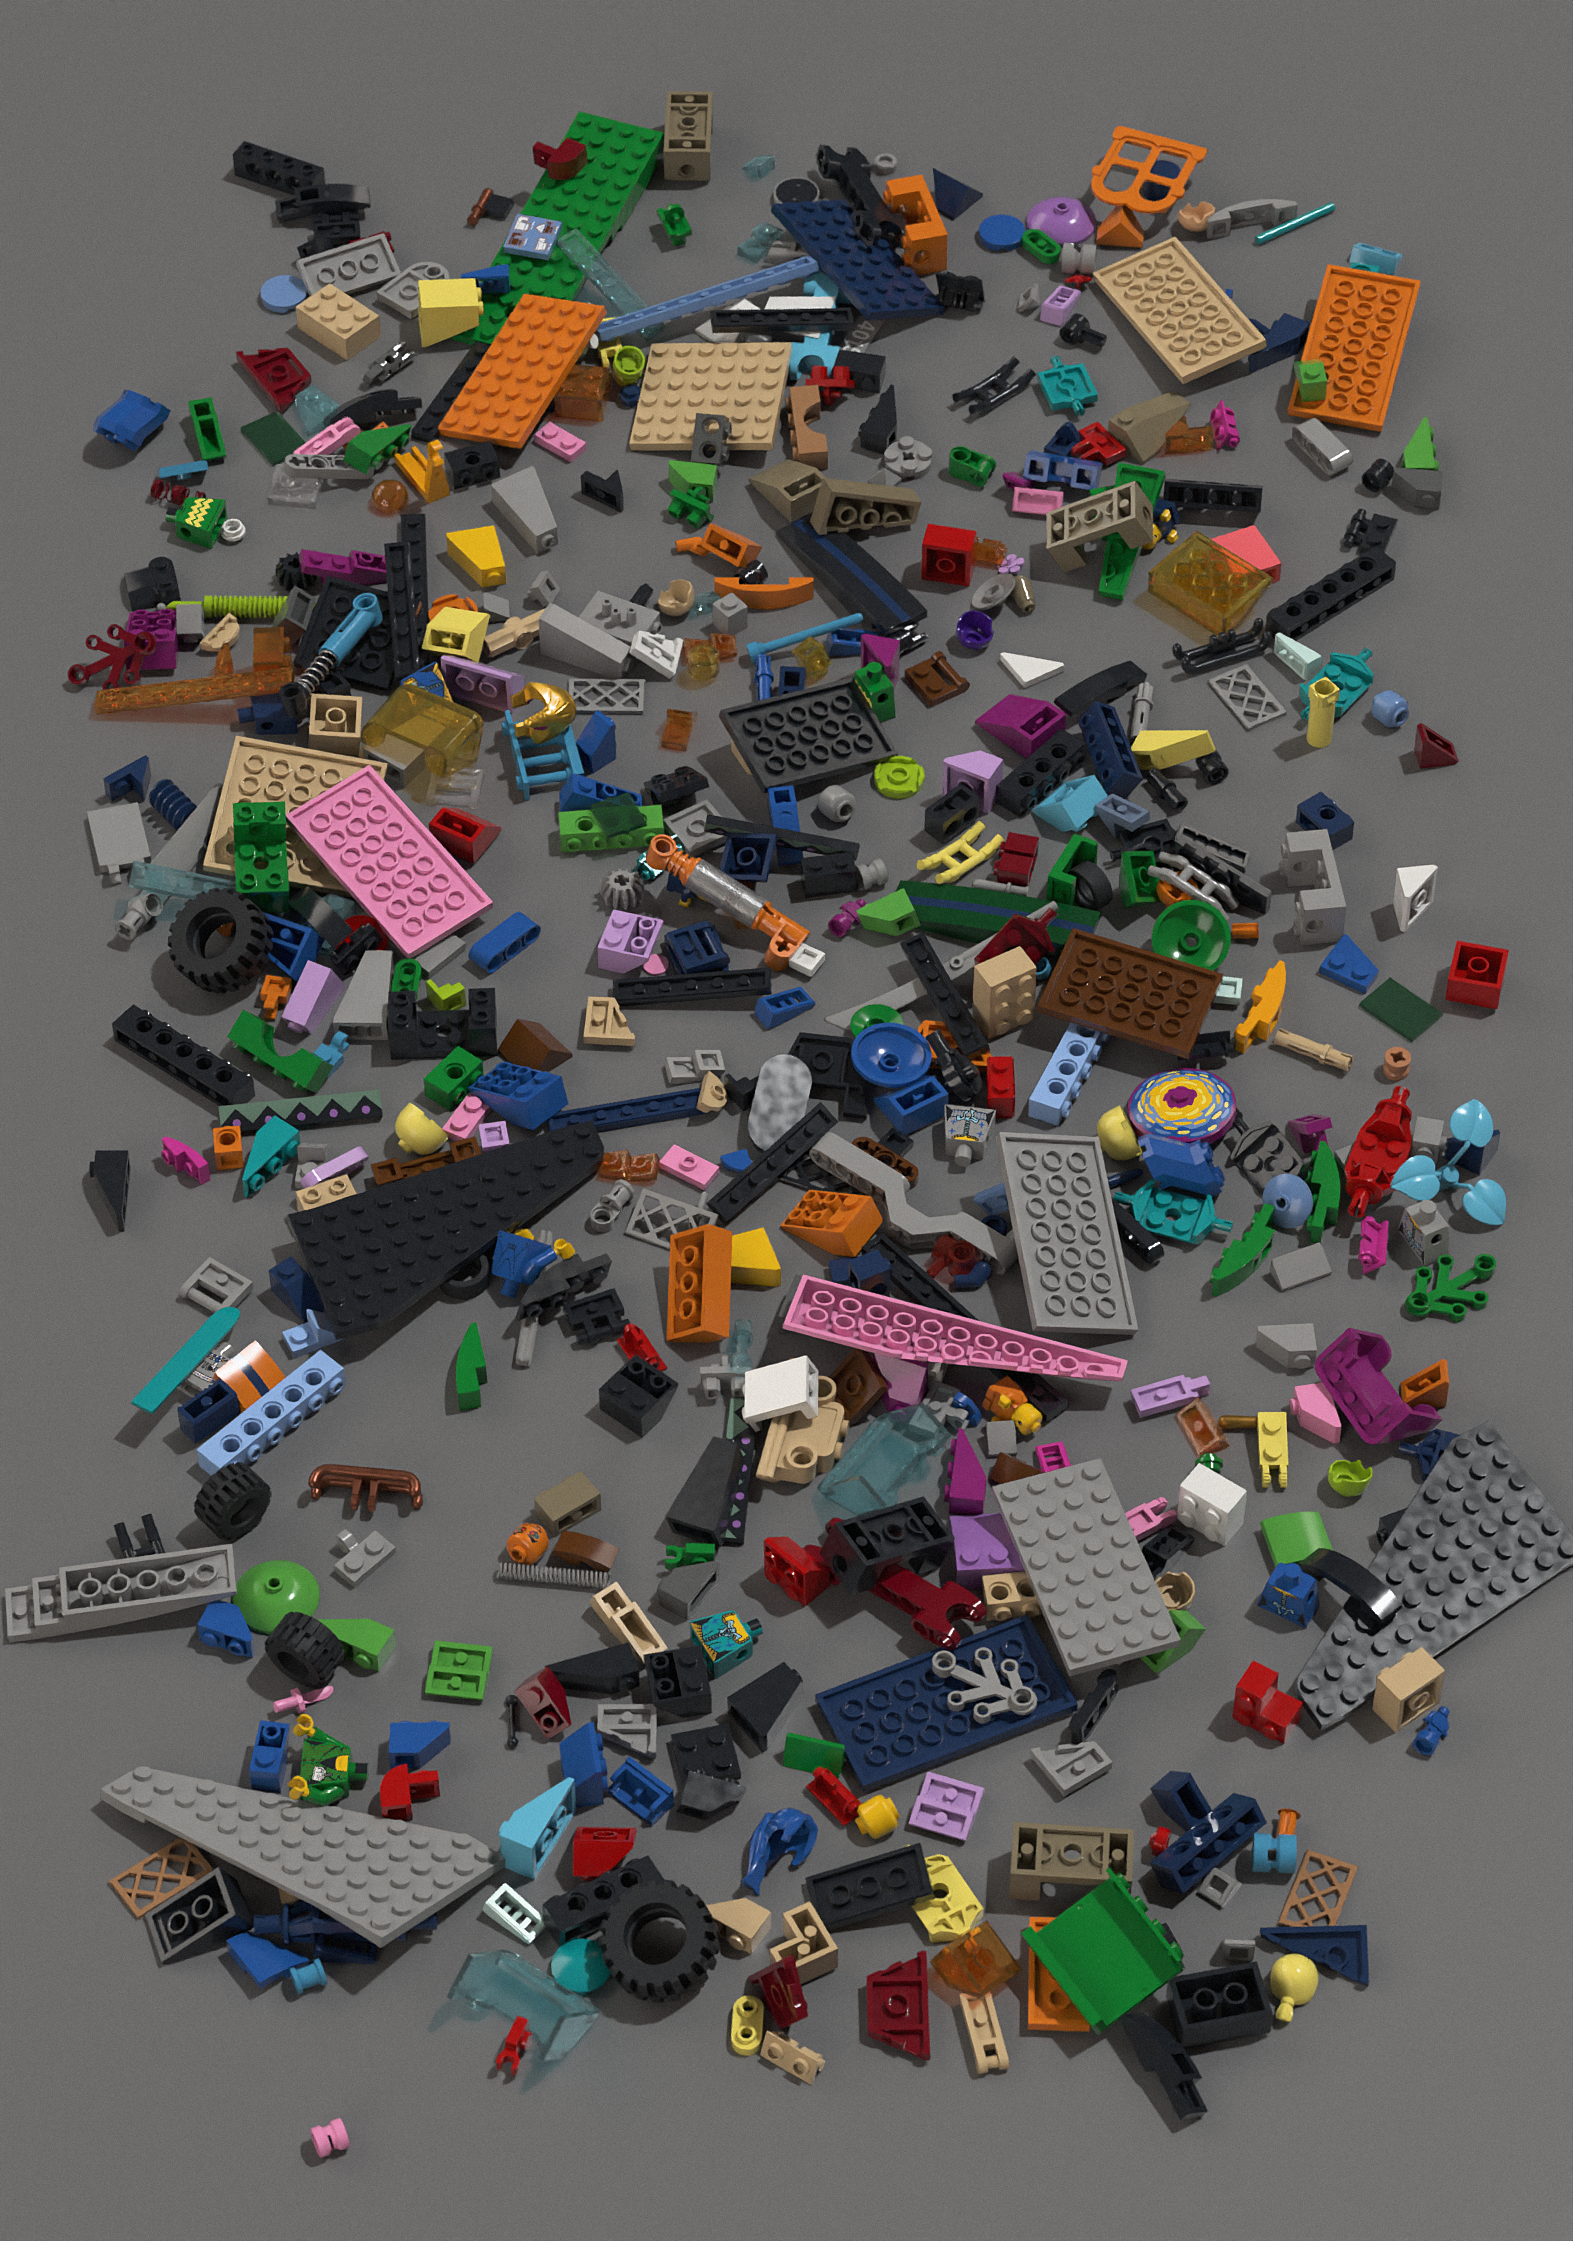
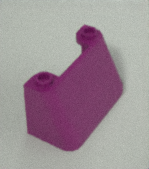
(1355, 1380)

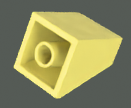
(447, 308)

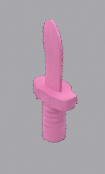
(299, 1700)

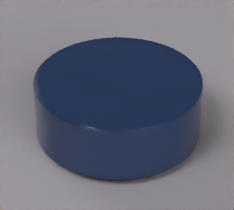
(996, 1223)

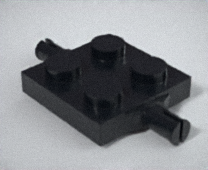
(1149, 837)

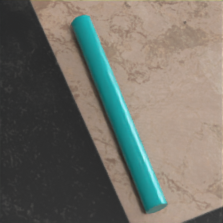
(1294, 223)

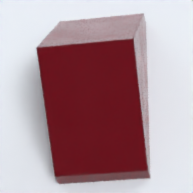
(1433, 749)

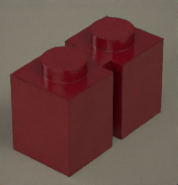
(1017, 859)

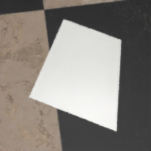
(801, 303)

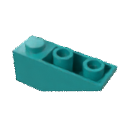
(270, 1150)

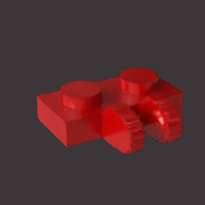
(1101, 445)

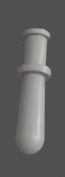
(1007, 888)

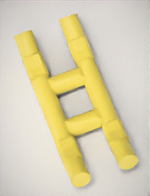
(962, 845)

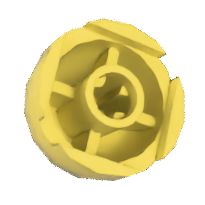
(418, 1132)
(1117, 1135)

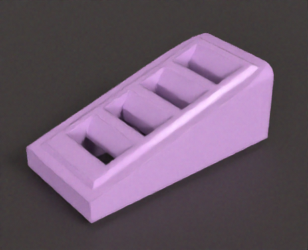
(1059, 305)

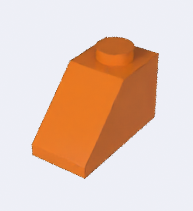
(730, 545)

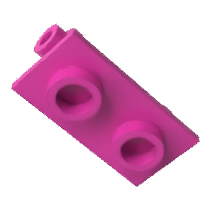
(1224, 426)
(1374, 1245)

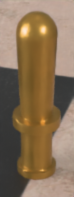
(1237, 1421)

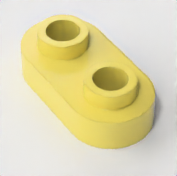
(747, 2023)

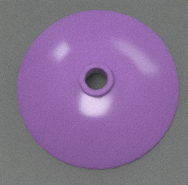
(1063, 220)

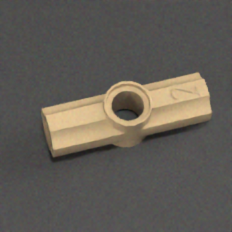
(514, 633)

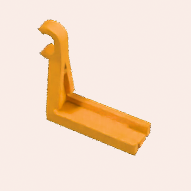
(425, 475)

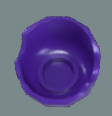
(974, 630)

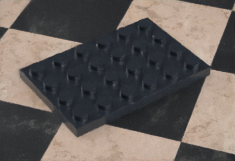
(808, 734)

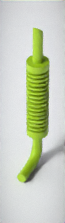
(237, 606)

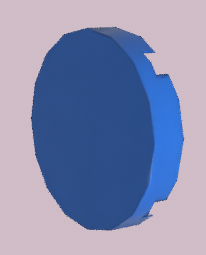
(1001, 232)

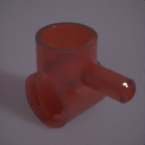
(955, 1255)

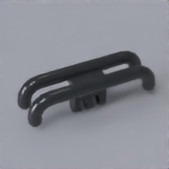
(1223, 649)

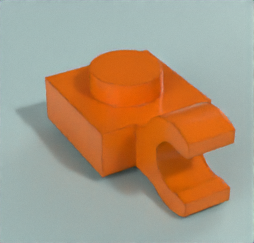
(275, 991)

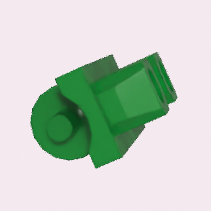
(675, 223)
(693, 502)

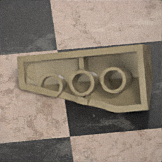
(1144, 425)

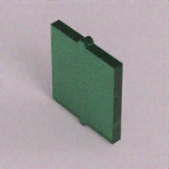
(618, 815)

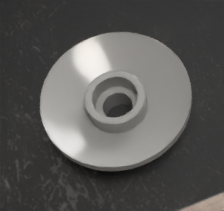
(993, 591)

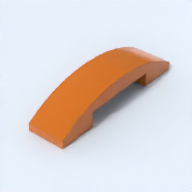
(767, 596)

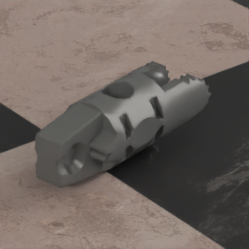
(388, 364)

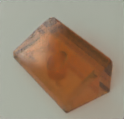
(1202, 1428)

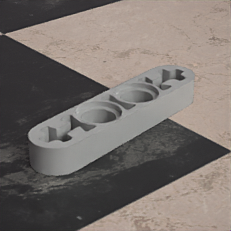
(302, 467)

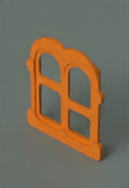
(1157, 145)

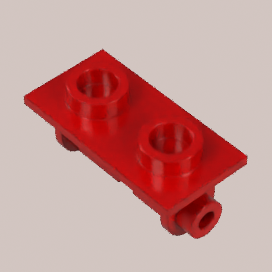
(637, 1343)
(834, 1796)

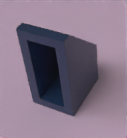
(294, 1288)
(1181, 1799)

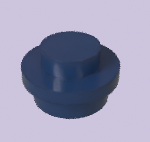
(630, 395)

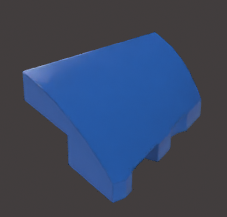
(263, 1958)

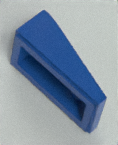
(494, 279)
(844, 642)
(770, 1016)

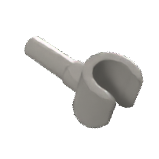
(701, 1219)

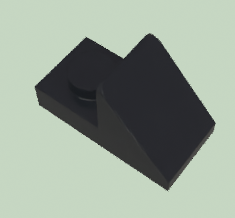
(604, 491)

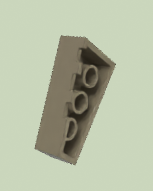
(862, 505)

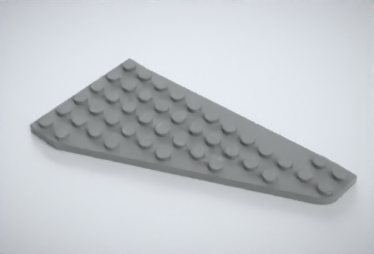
(350, 1864)

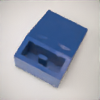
(521, 1094)

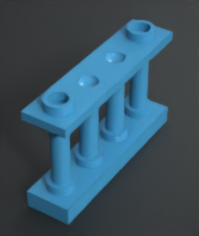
(568, 755)

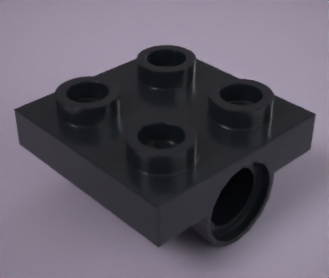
(668, 789)

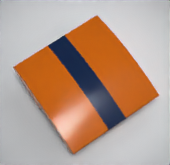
(250, 1375)

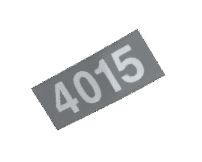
(862, 335)

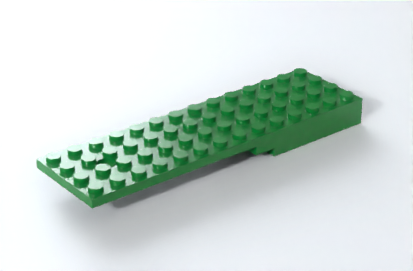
(592, 201)

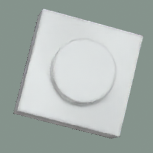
(807, 960)

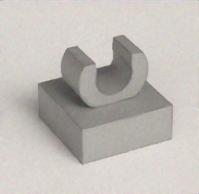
(544, 589)

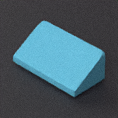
(1376, 256)

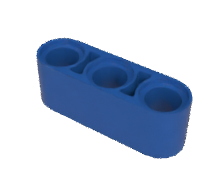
(504, 942)

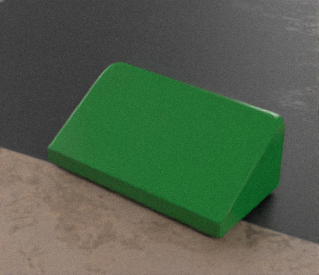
(810, 1753)

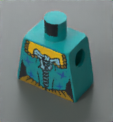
(724, 1640)

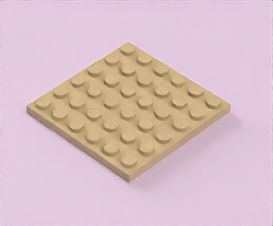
(711, 378)
(278, 774)

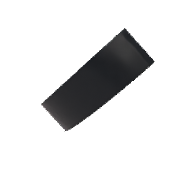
(320, 916)
(1353, 1579)

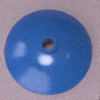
(891, 1055)

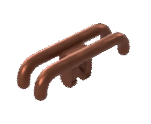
(365, 1478)

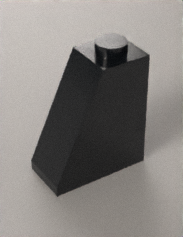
(766, 1704)

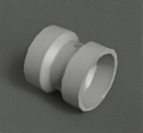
(871, 874)

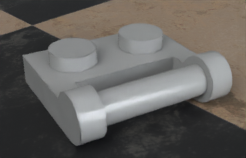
(218, 1280)

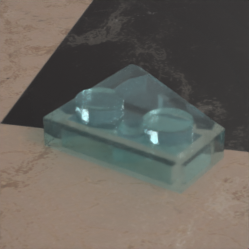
(313, 408)

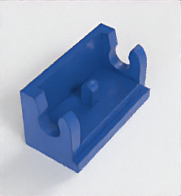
(641, 1791)

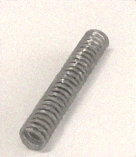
(556, 1579)

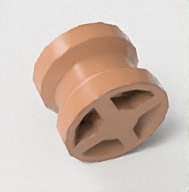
(1399, 1070)

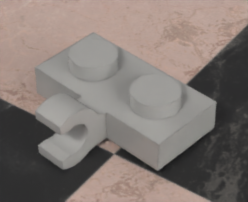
(940, 1403)
(362, 1558)

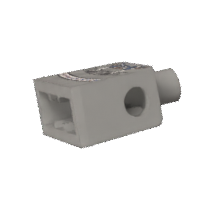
(203, 1374)

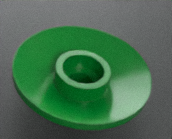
(872, 1015)

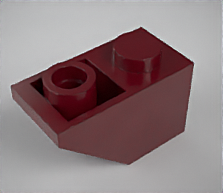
(545, 1702)

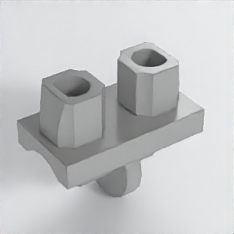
(719, 1378)

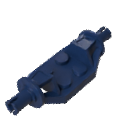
(305, 1928)

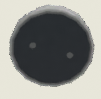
(796, 190)

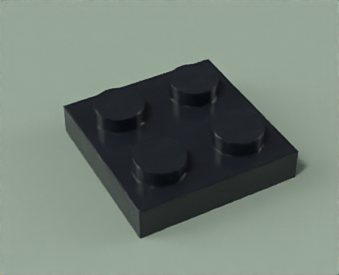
(706, 1750)

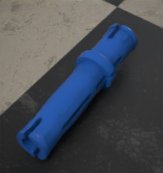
(763, 677)

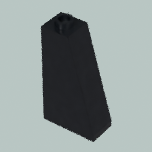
(709, 1493)

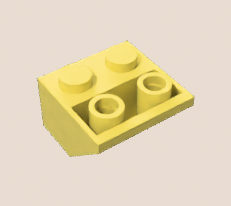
(456, 633)

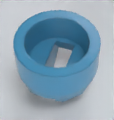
(1043, 969)

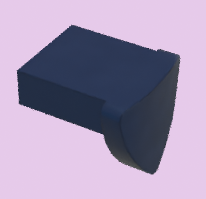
(1063, 440)

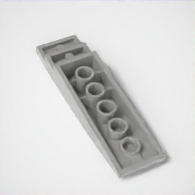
(119, 1592)

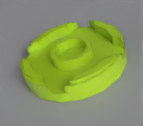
(899, 777)

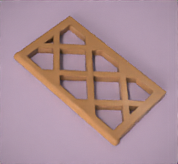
(1304, 1876)
(158, 1897)

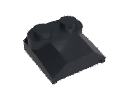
(152, 584)

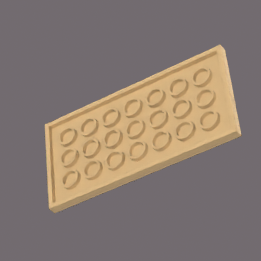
(1179, 310)

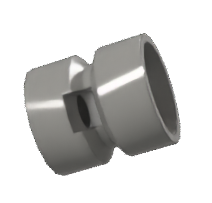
(1079, 258)

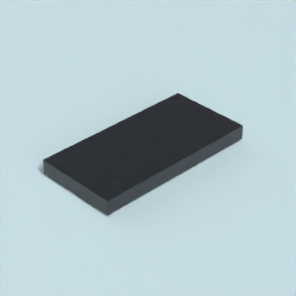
(871, 1887)

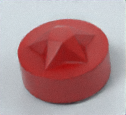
(1160, 1840)

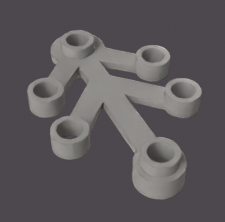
(986, 1686)

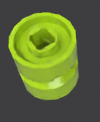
(628, 365)

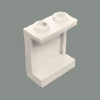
(780, 1391)

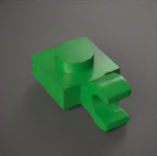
(693, 1554)

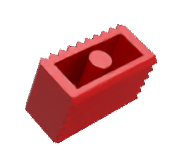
(1001, 1086)

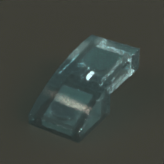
(760, 242)

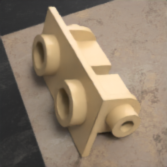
(786, 2054)

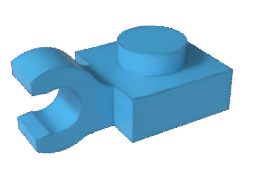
(333, 1053)

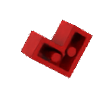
(1263, 1706)

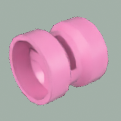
(330, 2137)

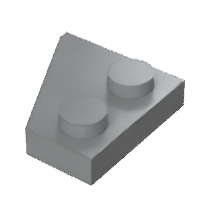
(629, 1726)
(1072, 1764)

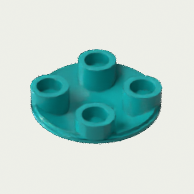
(580, 1966)

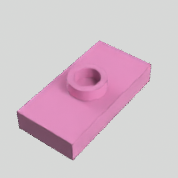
(1036, 500)
(689, 1167)

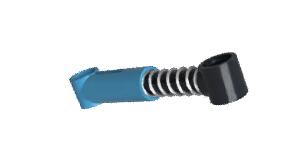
(363, 616)

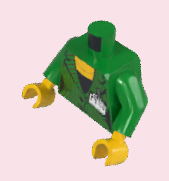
(324, 1766)

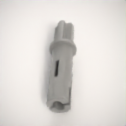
(1142, 706)

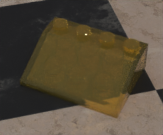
(1208, 583)

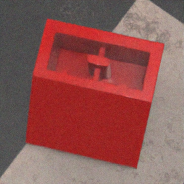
(463, 833)
(794, 1569)

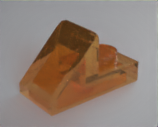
(1184, 439)
(678, 729)

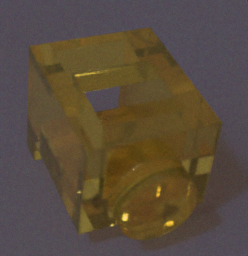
(816, 661)

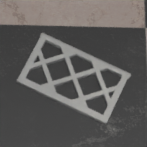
(1269, 699)
(618, 708)
(665, 1202)

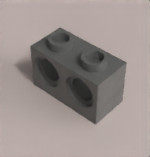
(703, 439)

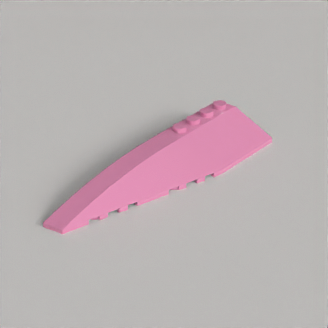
(931, 1335)

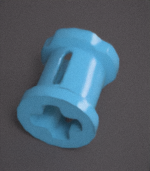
(308, 1976)

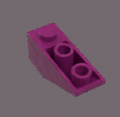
(968, 1483)

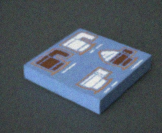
(532, 237)

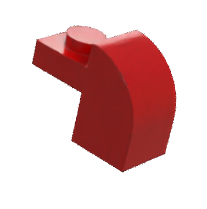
(400, 1788)

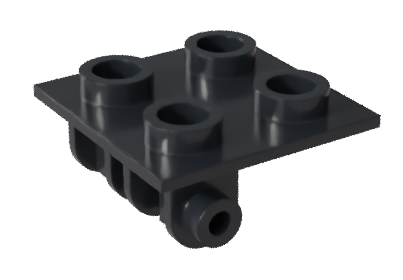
(961, 287)

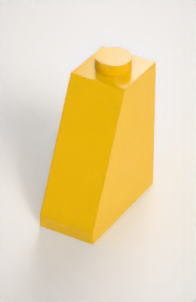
(478, 554)
(754, 1260)

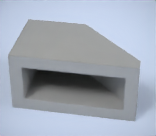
(1288, 1344)

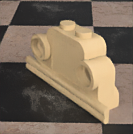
(805, 1446)

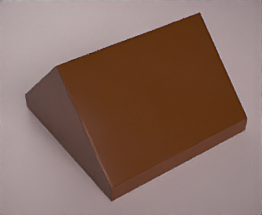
(533, 1047)

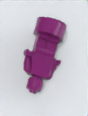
(841, 923)

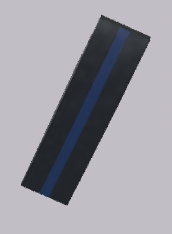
(854, 577)

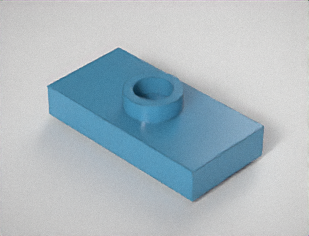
(183, 471)

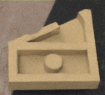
(606, 1023)

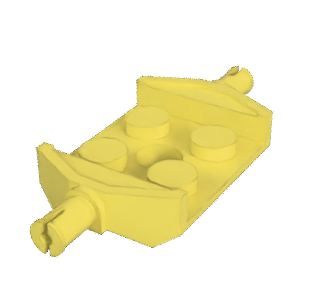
(957, 1912)

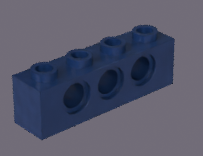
(1208, 1842)

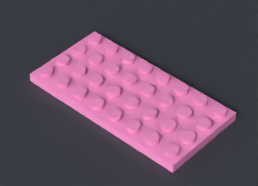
(389, 862)

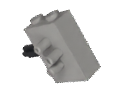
(623, 617)

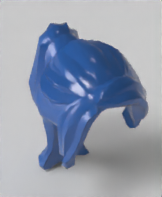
(776, 1835)

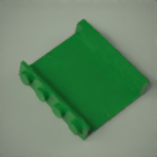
(1106, 1952)

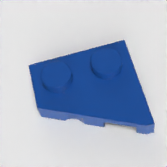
(1349, 966)

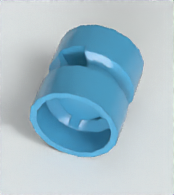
(1285, 1853)

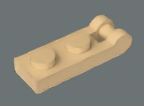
(984, 2032)

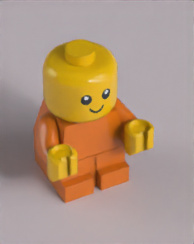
(1009, 1404)

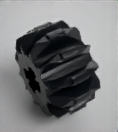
(290, 573)

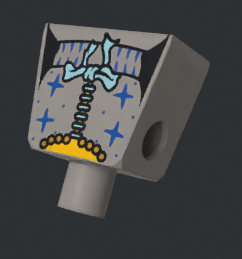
(967, 1132)
(1425, 1231)

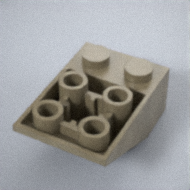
(790, 488)

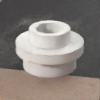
(233, 530)

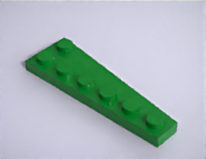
(1119, 558)

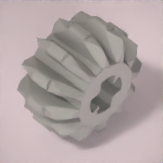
(622, 888)

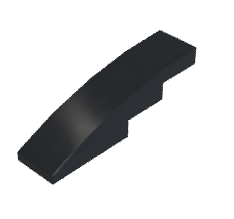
(1100, 687)
(1166, 1550)

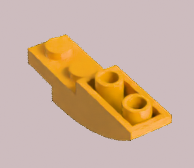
(1266, 1009)

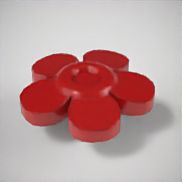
(1077, 279)

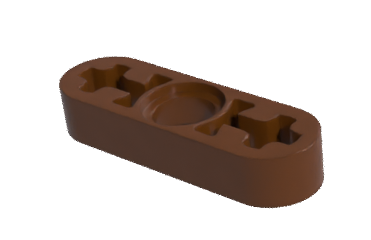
(881, 1153)

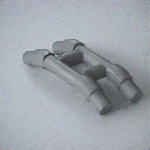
(1189, 870)

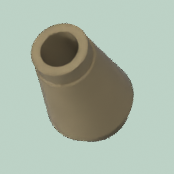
(1023, 594)

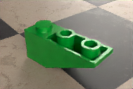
(373, 447)

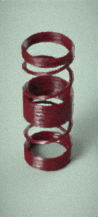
(178, 493)

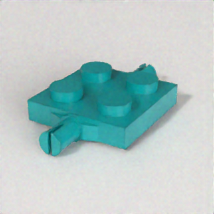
(1067, 386)

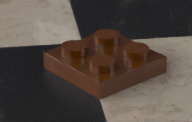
(857, 1384)

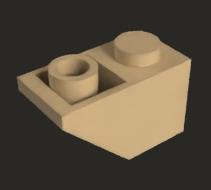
(741, 1923)

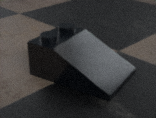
(199, 1917)

